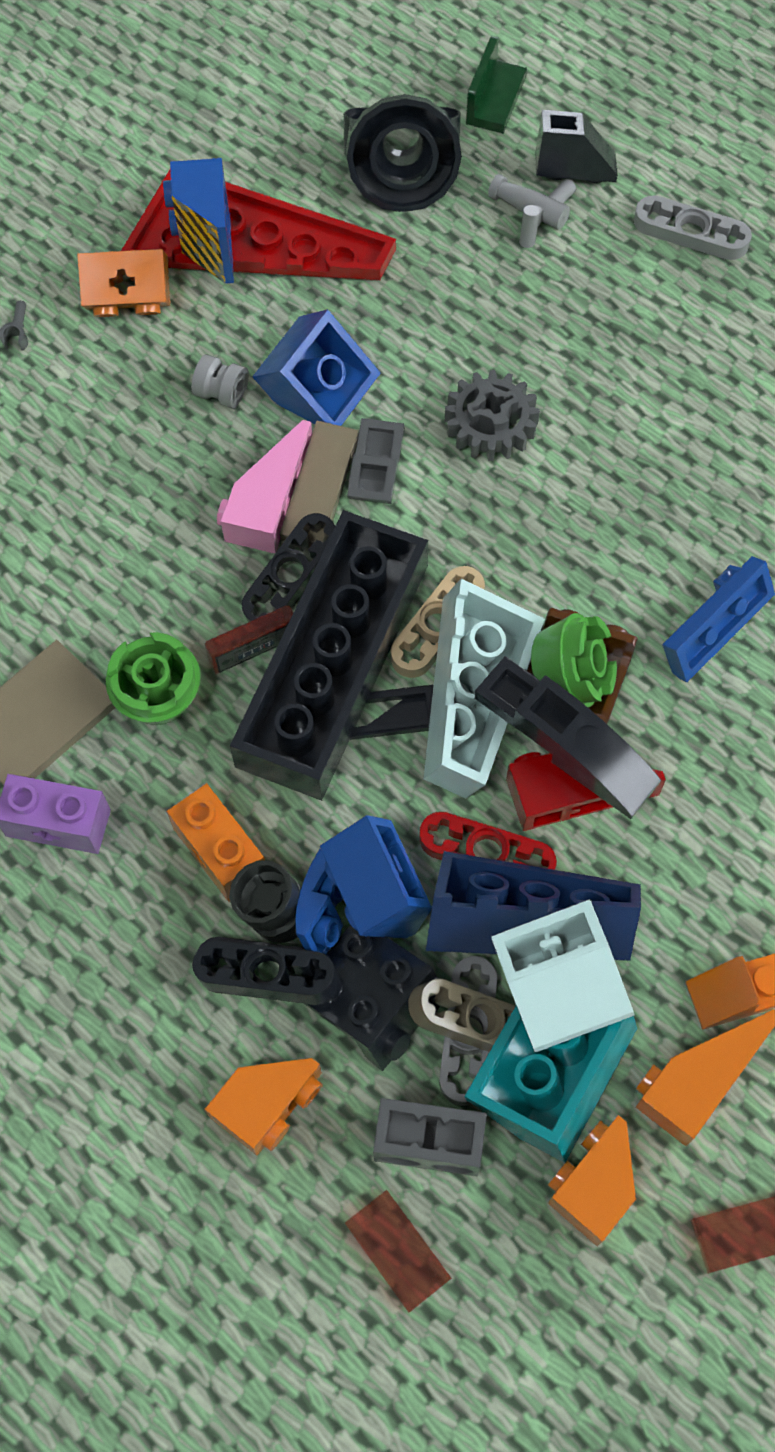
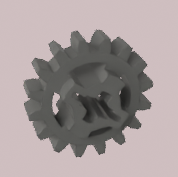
(488, 418)

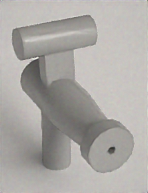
(534, 205)

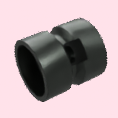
(266, 900)

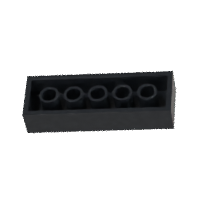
(330, 655)

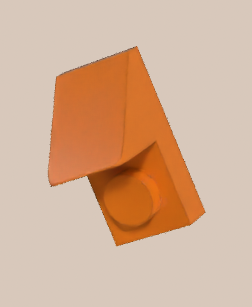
(733, 990)

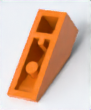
(698, 1079)

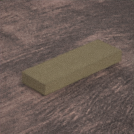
(321, 476)

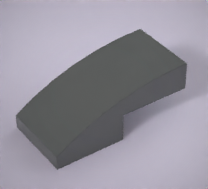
(376, 461)

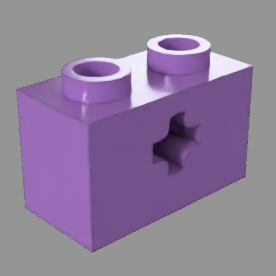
(53, 813)

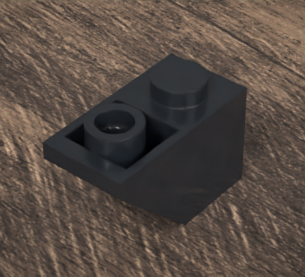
(573, 149)

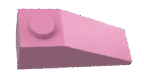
(263, 494)

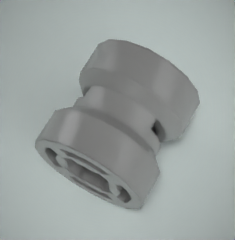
(219, 381)

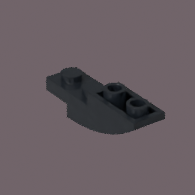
(571, 733)

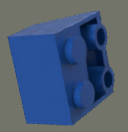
(376, 879)

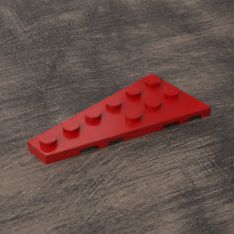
(274, 239)

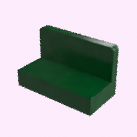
(493, 90)

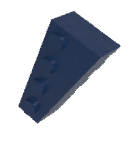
(491, 896)

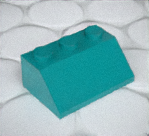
(548, 1092)

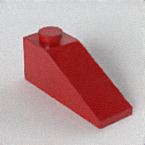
(549, 795)

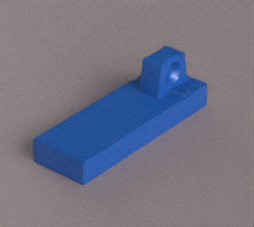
(736, 600)

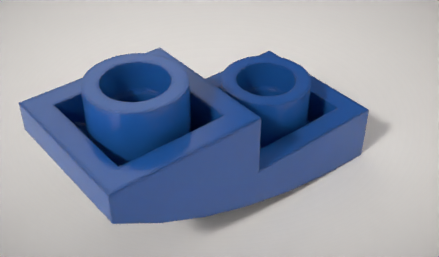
(316, 917)

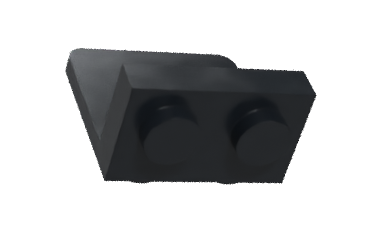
(374, 994)

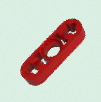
(479, 832)

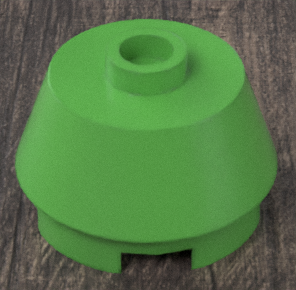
(575, 657)
(153, 679)

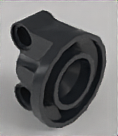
(406, 177)

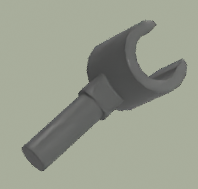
(15, 327)

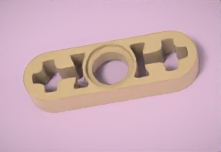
(409, 639)

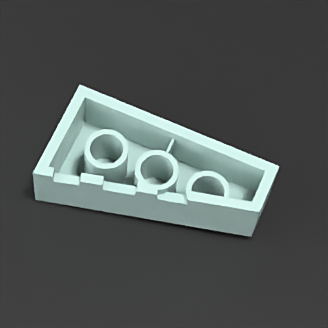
(472, 640)

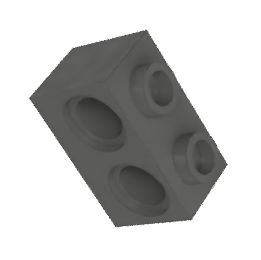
(429, 1137)

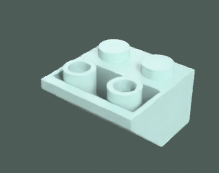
(562, 975)

